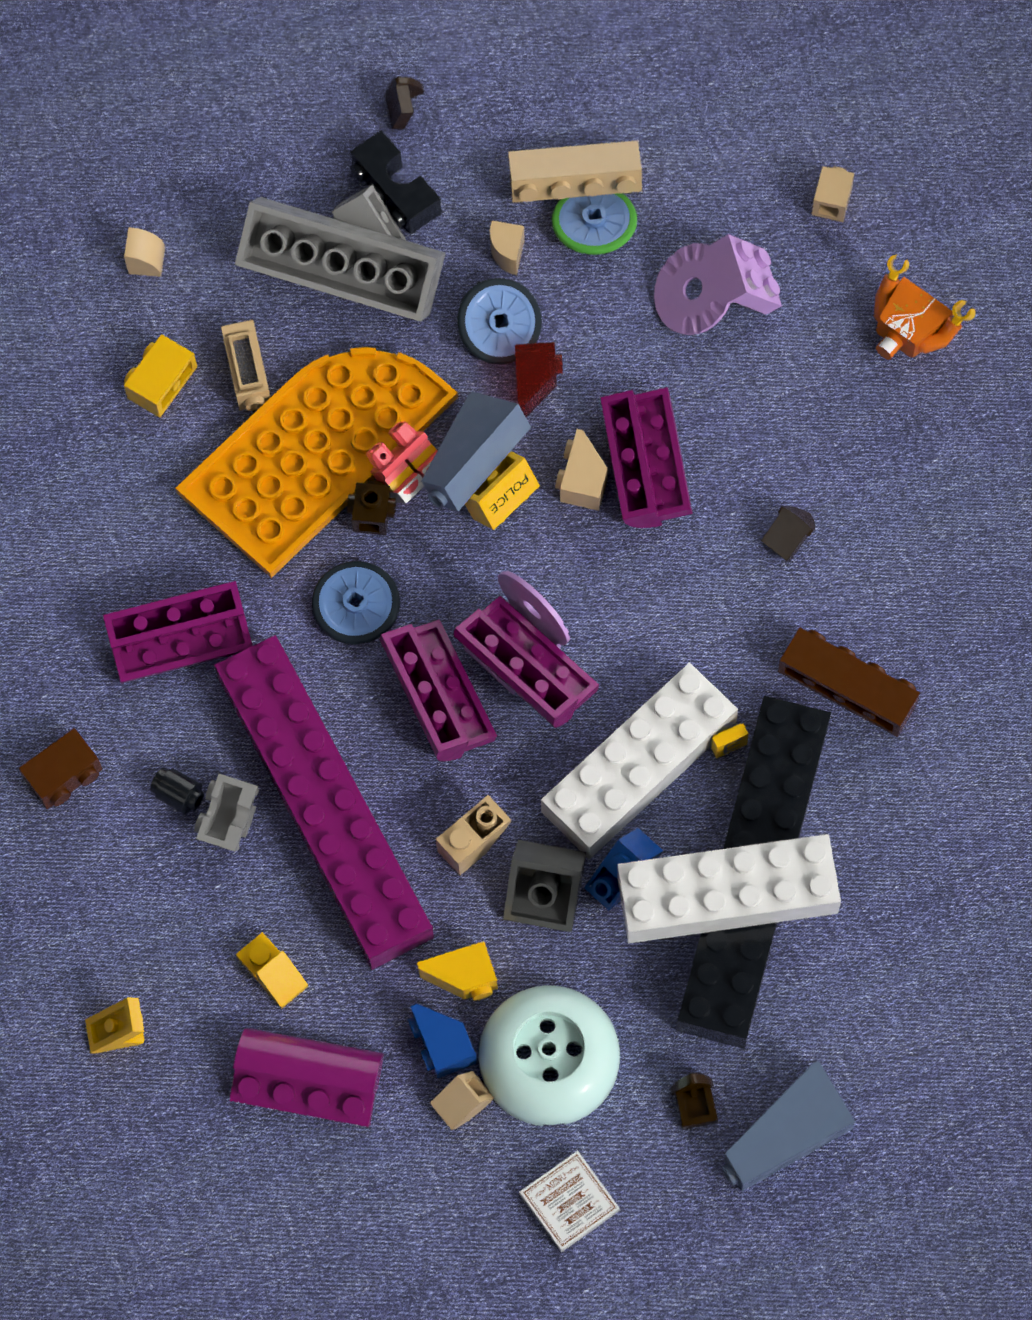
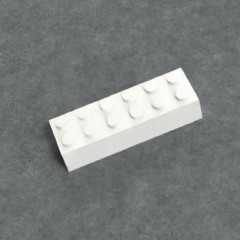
(638, 760)
(728, 888)

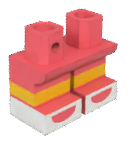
(405, 464)

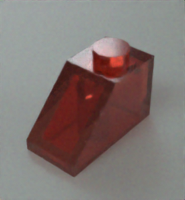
(536, 373)

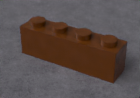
(849, 681)

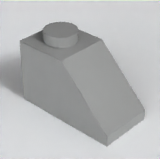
(367, 211)

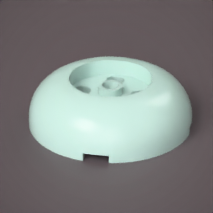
(519, 1083)

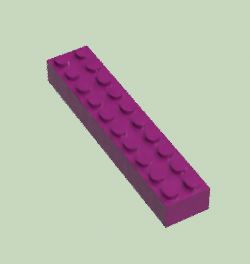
(324, 802)

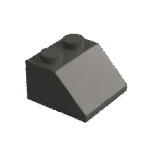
(544, 885)

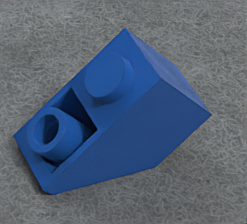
(629, 848)
(444, 1040)

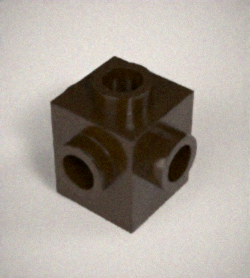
(371, 507)

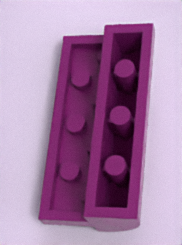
(646, 457)
(178, 632)
(526, 661)
(438, 689)
(306, 1076)

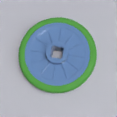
(594, 222)

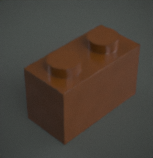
(61, 769)

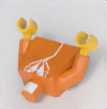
(913, 318)

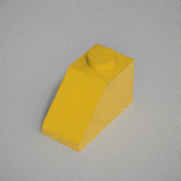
(462, 972)

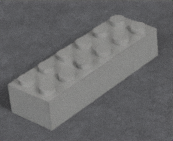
(340, 258)

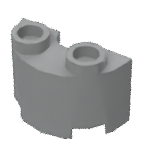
(228, 813)

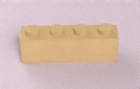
(575, 171)

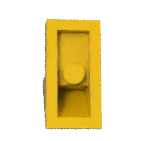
(272, 970)
(116, 1027)

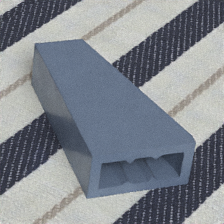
(473, 449)
(793, 1127)

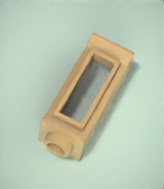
(246, 365)

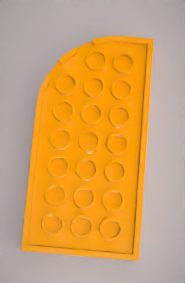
(308, 448)

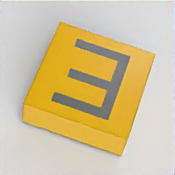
(729, 740)

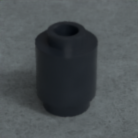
(177, 790)

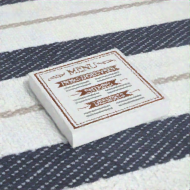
(569, 1201)

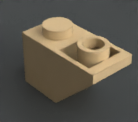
(584, 476)
(472, 835)

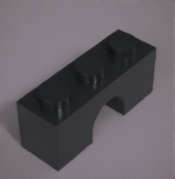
(409, 203)

